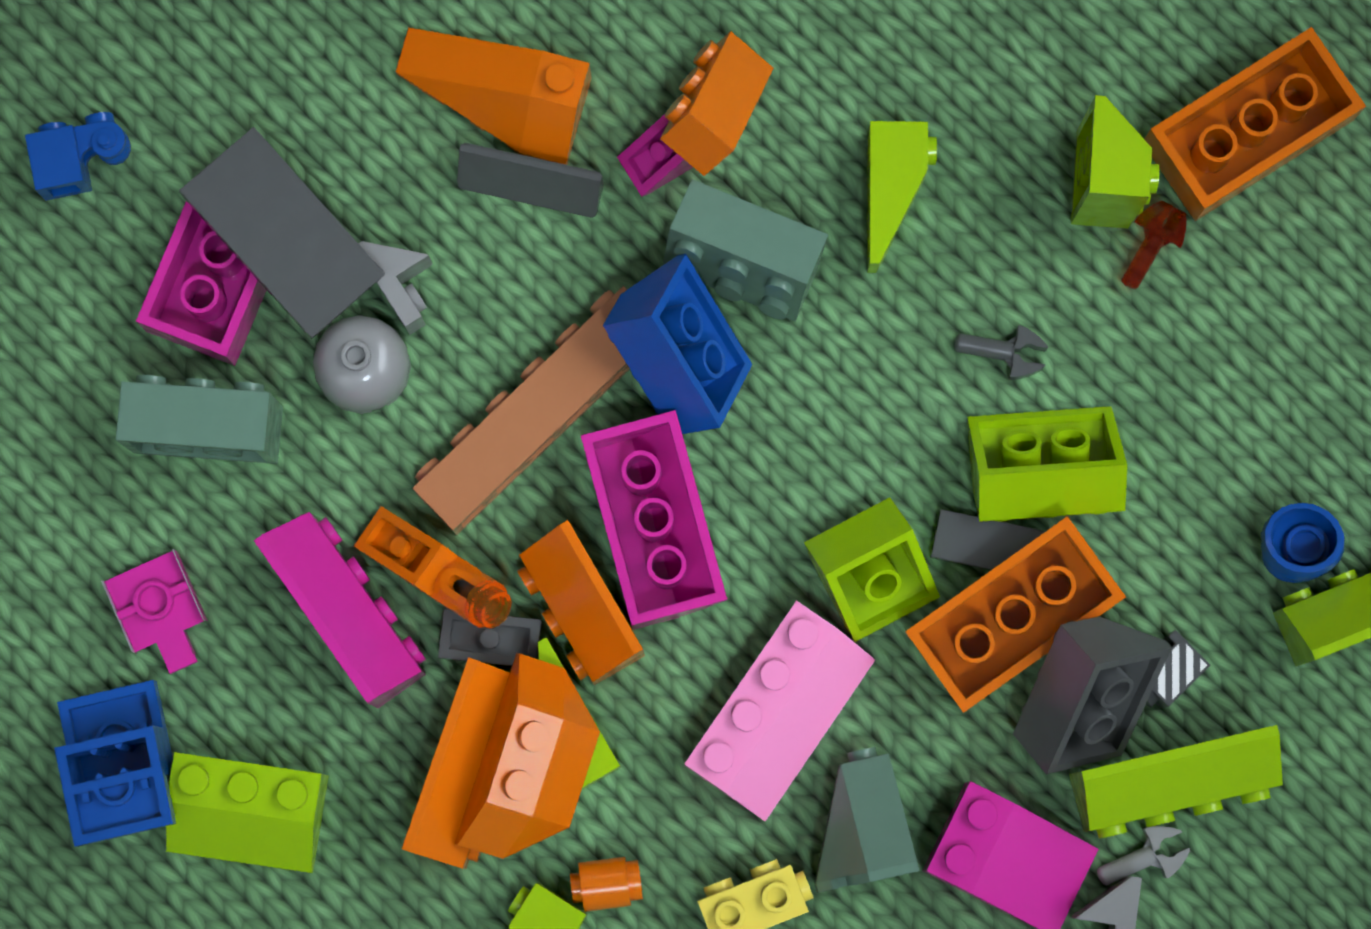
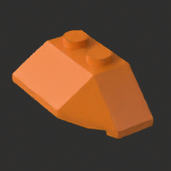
(530, 762)

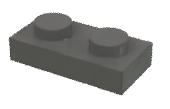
(489, 645)

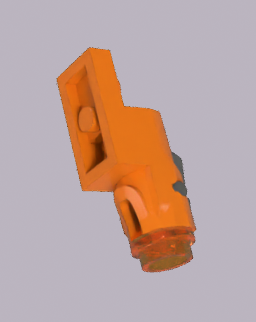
(435, 570)

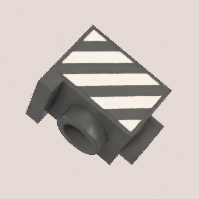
(1178, 673)

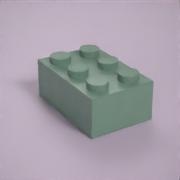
(746, 250)
(199, 420)

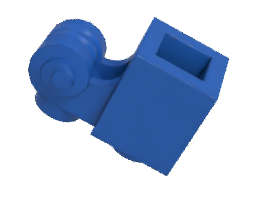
(62, 153)

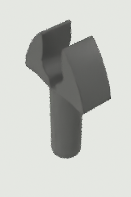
(1005, 350)

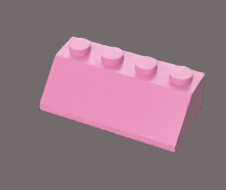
(780, 711)

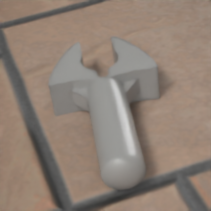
(1145, 857)

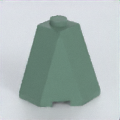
(865, 826)

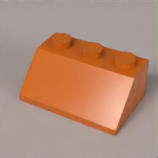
(579, 605)

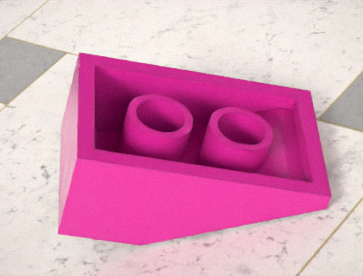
(1010, 858)

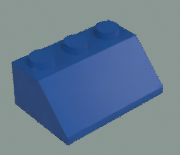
(679, 345)

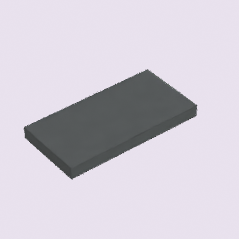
(282, 233)

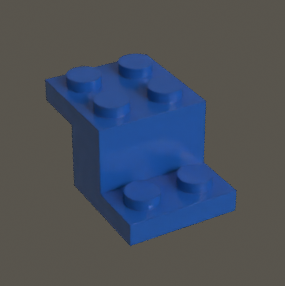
(115, 763)

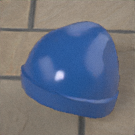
(1301, 543)

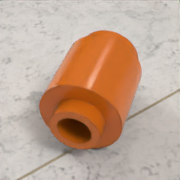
(606, 884)

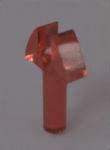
(1155, 238)

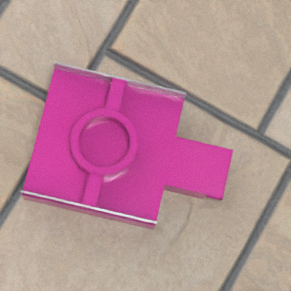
(156, 606)

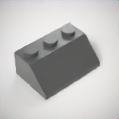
(1089, 693)

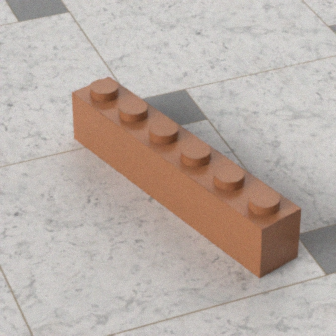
(523, 422)

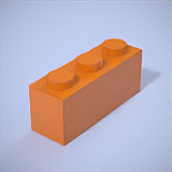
(715, 102)

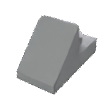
(400, 267)
(1114, 906)

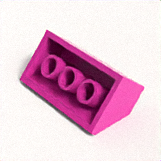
(654, 519)
(341, 608)

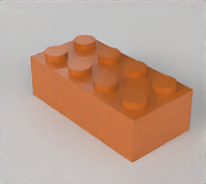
(1253, 123)
(1013, 613)

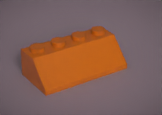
(456, 767)

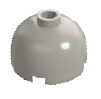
(361, 364)

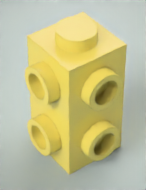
(760, 903)

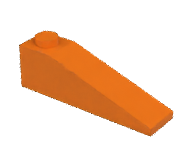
(508, 90)

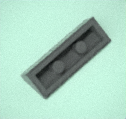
(529, 180)

